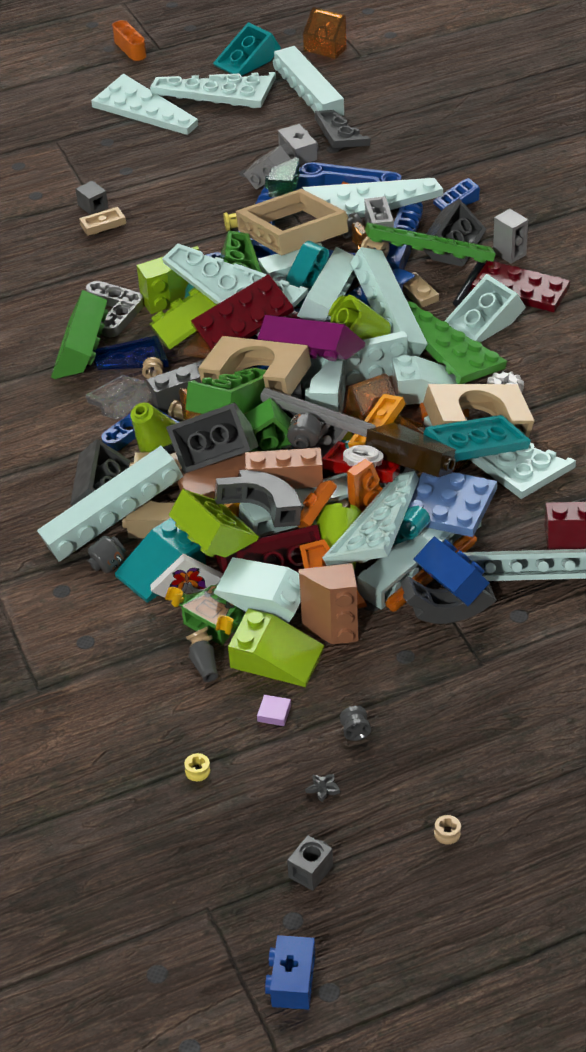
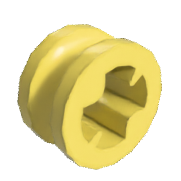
(199, 774)

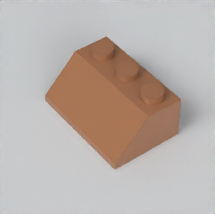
(296, 466)
(203, 479)
(330, 602)

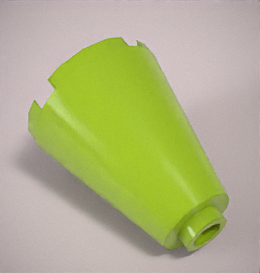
(358, 317)
(150, 427)
(334, 521)

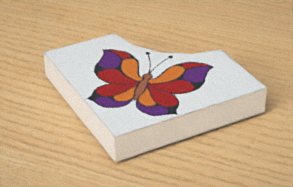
(186, 575)

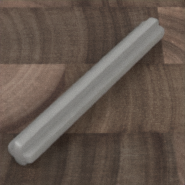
(321, 413)

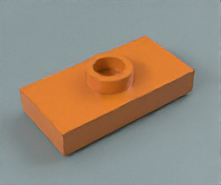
(315, 502)

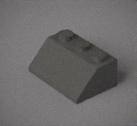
(458, 224)
(166, 386)
(211, 437)
(96, 467)

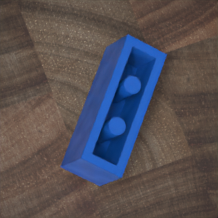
(452, 570)

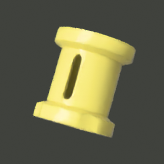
(230, 221)

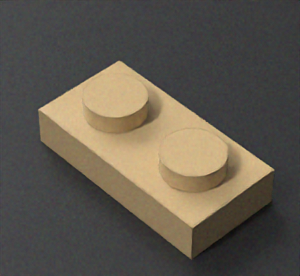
(102, 221)
(420, 291)

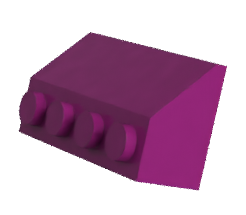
(323, 338)

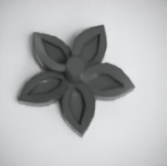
(324, 786)

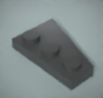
(338, 131)

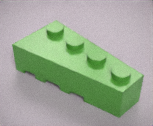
(239, 250)
(242, 387)
(269, 426)

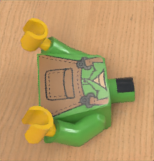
(207, 610)

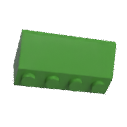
(81, 336)

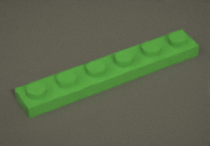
(437, 244)

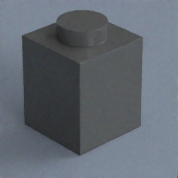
(91, 198)

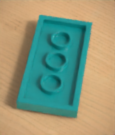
(479, 437)

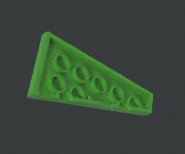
(459, 353)

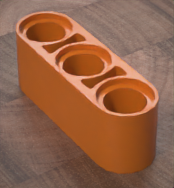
(129, 40)

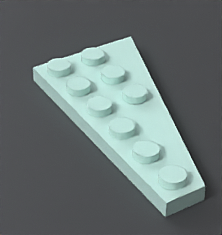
(217, 88)
(137, 102)
(398, 193)
(218, 278)
(522, 470)
(377, 526)

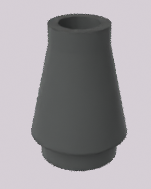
(203, 658)

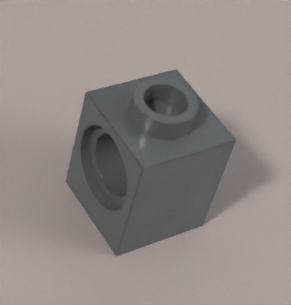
(310, 872)

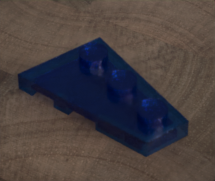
(130, 354)

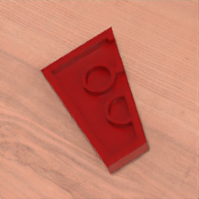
(334, 462)

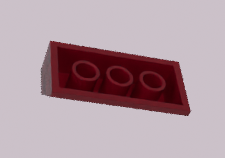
(565, 525)
(277, 549)

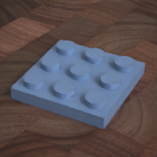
(454, 501)

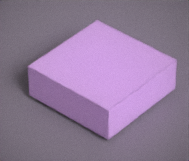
(274, 710)

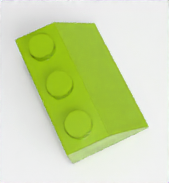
(176, 324)
(210, 524)

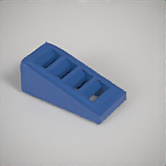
(466, 191)

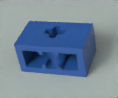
(292, 972)

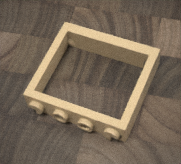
(329, 223)

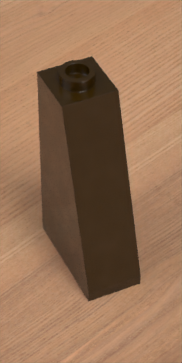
(412, 449)

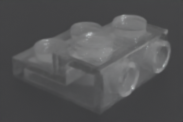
(119, 396)

